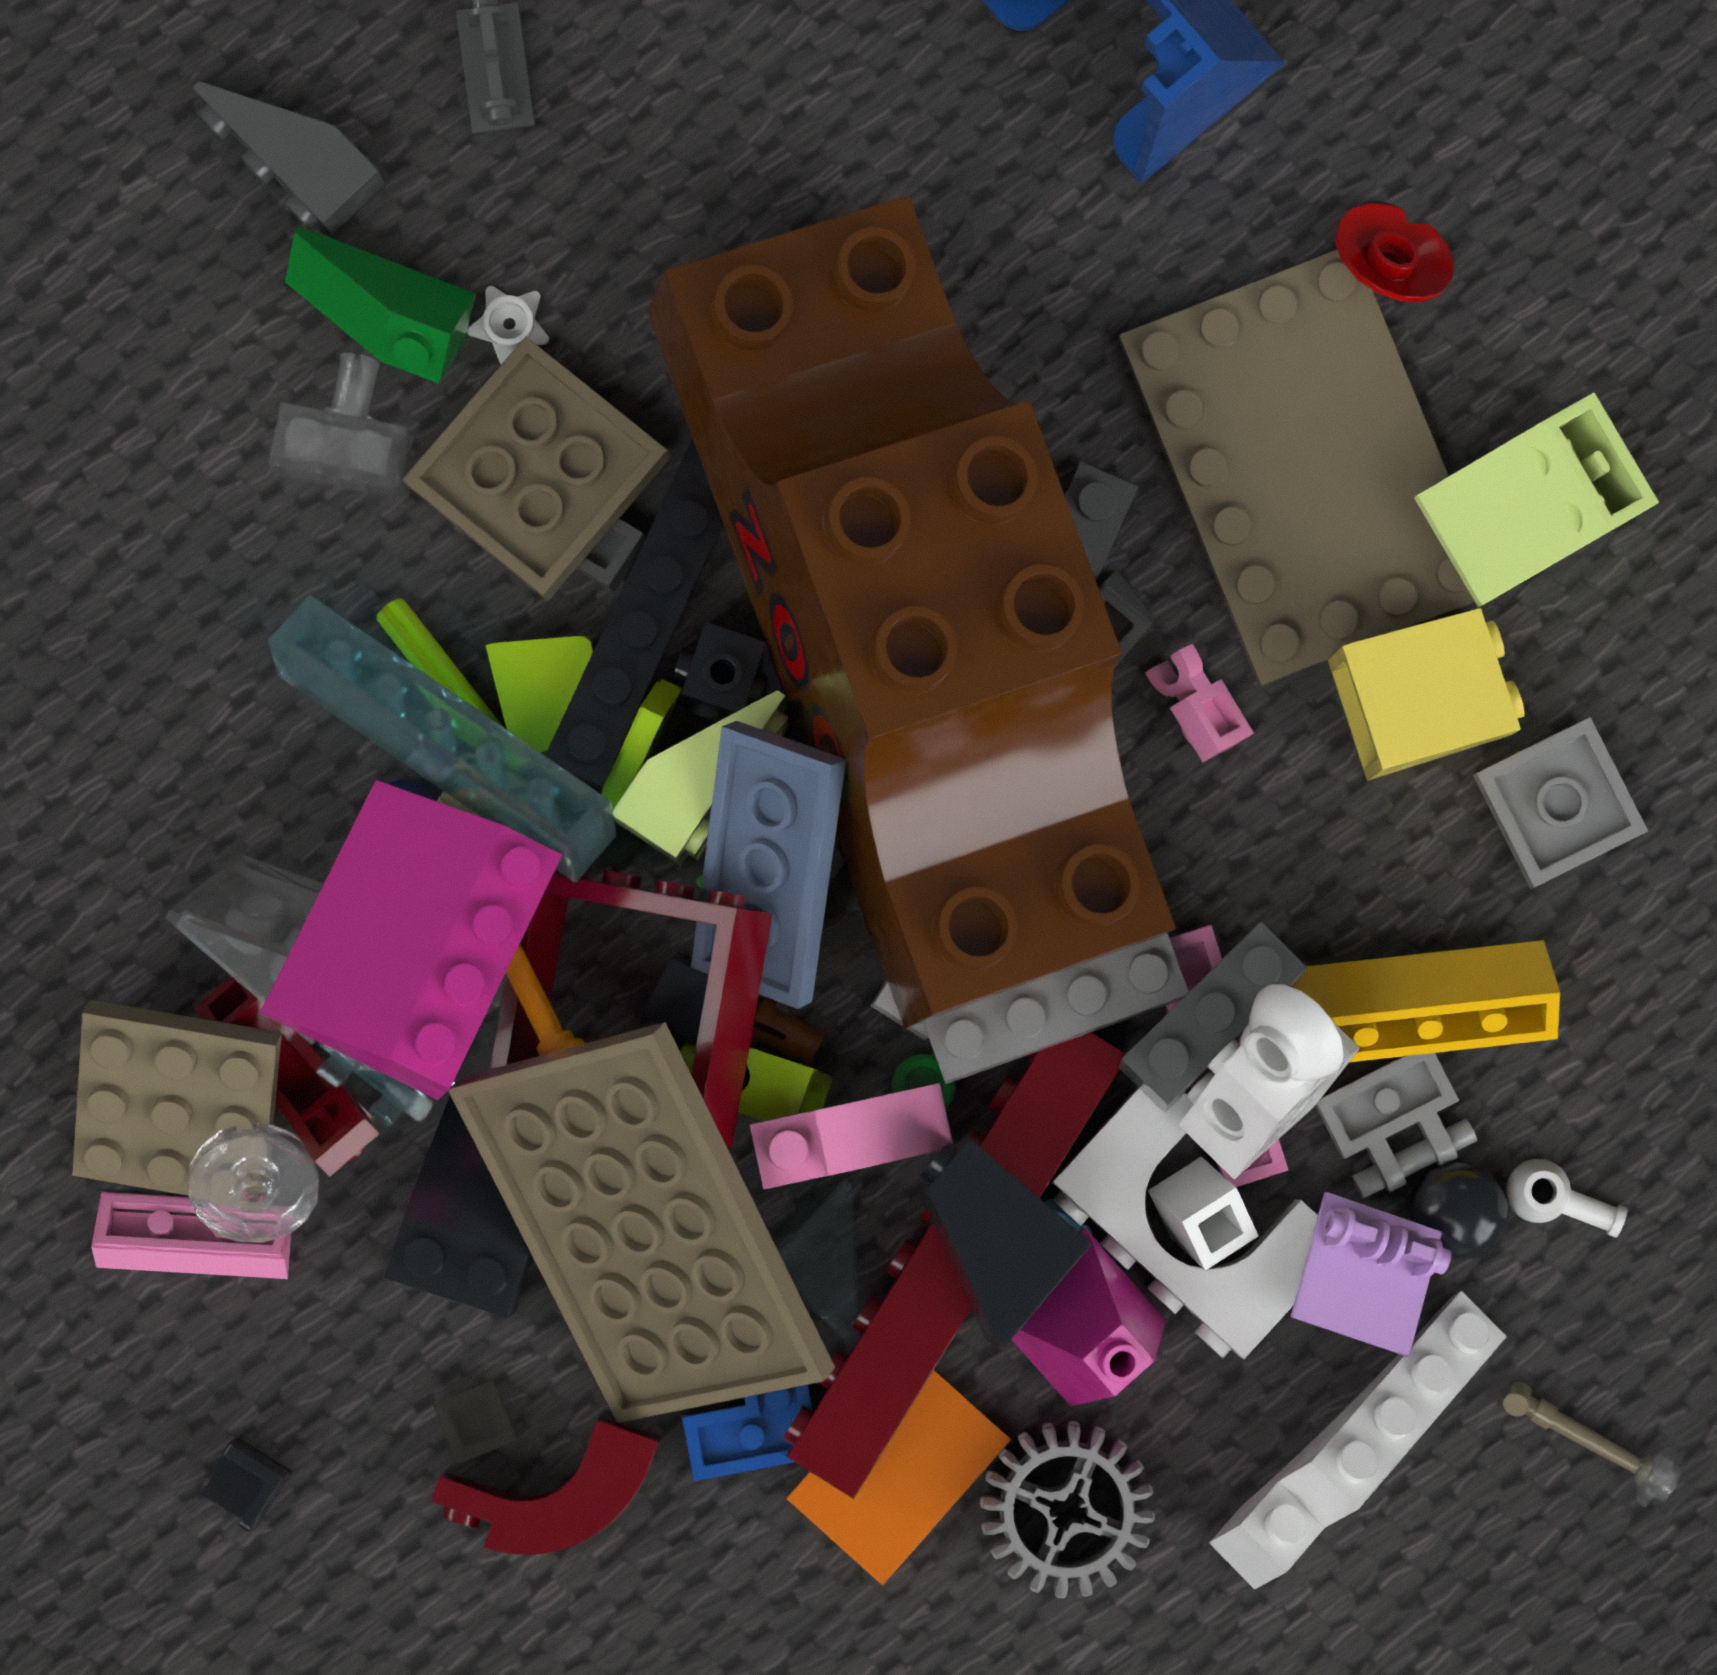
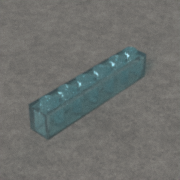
(441, 735)

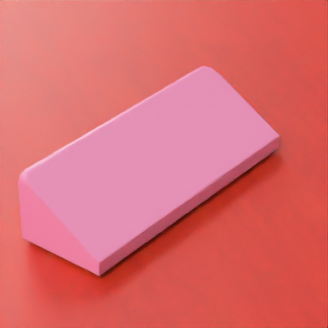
(177, 1241)

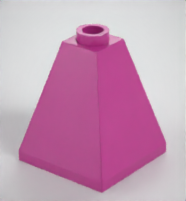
(1092, 1330)

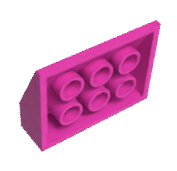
(411, 937)

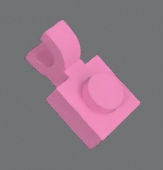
(1205, 710)

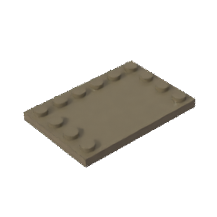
(1299, 462)
(641, 1225)

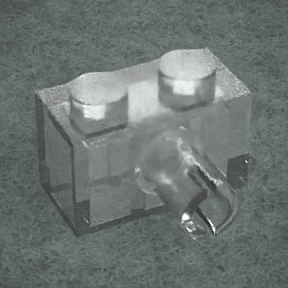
(342, 442)

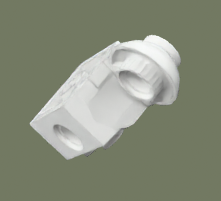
(1267, 1079)

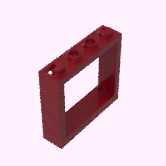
(729, 992)

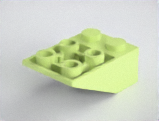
(1536, 499)
(674, 789)

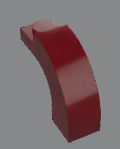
(325, 1118)
(554, 1521)

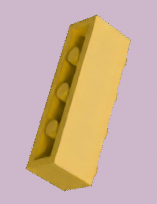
(1440, 999)

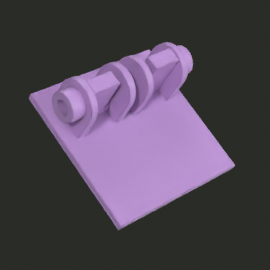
(1368, 1274)

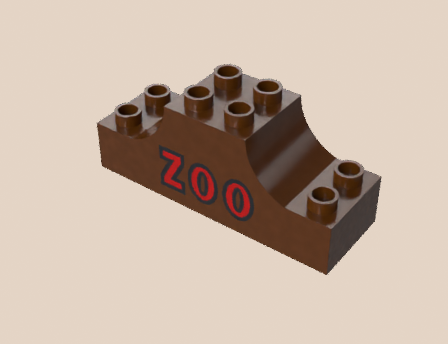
(916, 604)

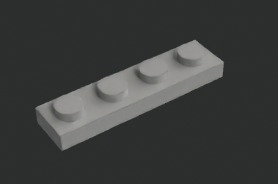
(1056, 1008)

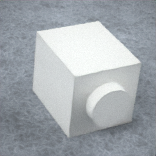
(1203, 1213)

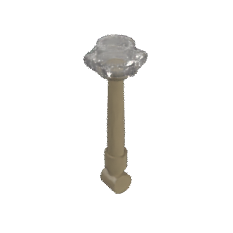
(1653, 1475)

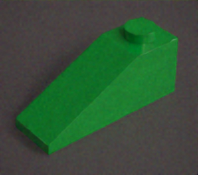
(382, 304)

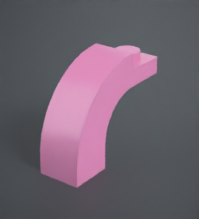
(851, 1136)

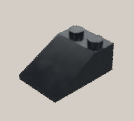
(459, 1229)

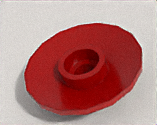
(1394, 256)

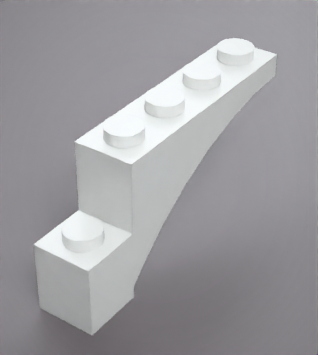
(1359, 1445)

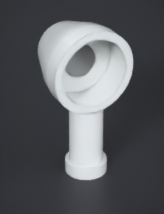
(1562, 1201)

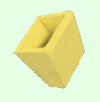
(1425, 692)

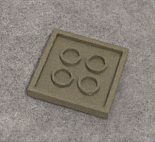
(537, 468)
(162, 1088)

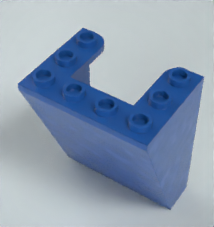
(1205, 67)

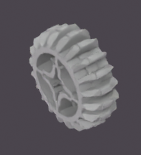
(1016, 1487)

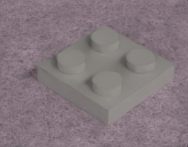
(1560, 803)

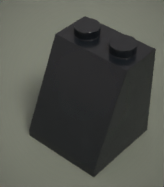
(997, 1238)

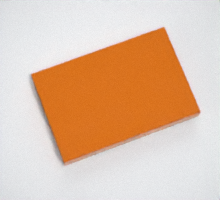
(912, 1486)

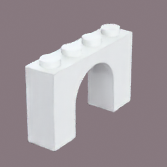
(1109, 1186)

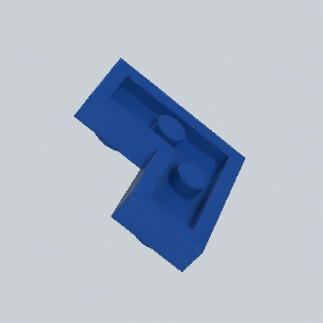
(743, 1434)

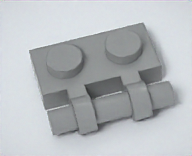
(1386, 1103)

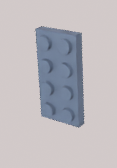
(775, 846)

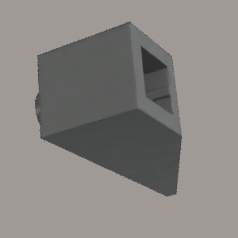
(305, 155)

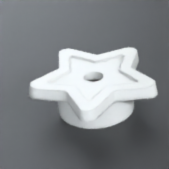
(503, 306)

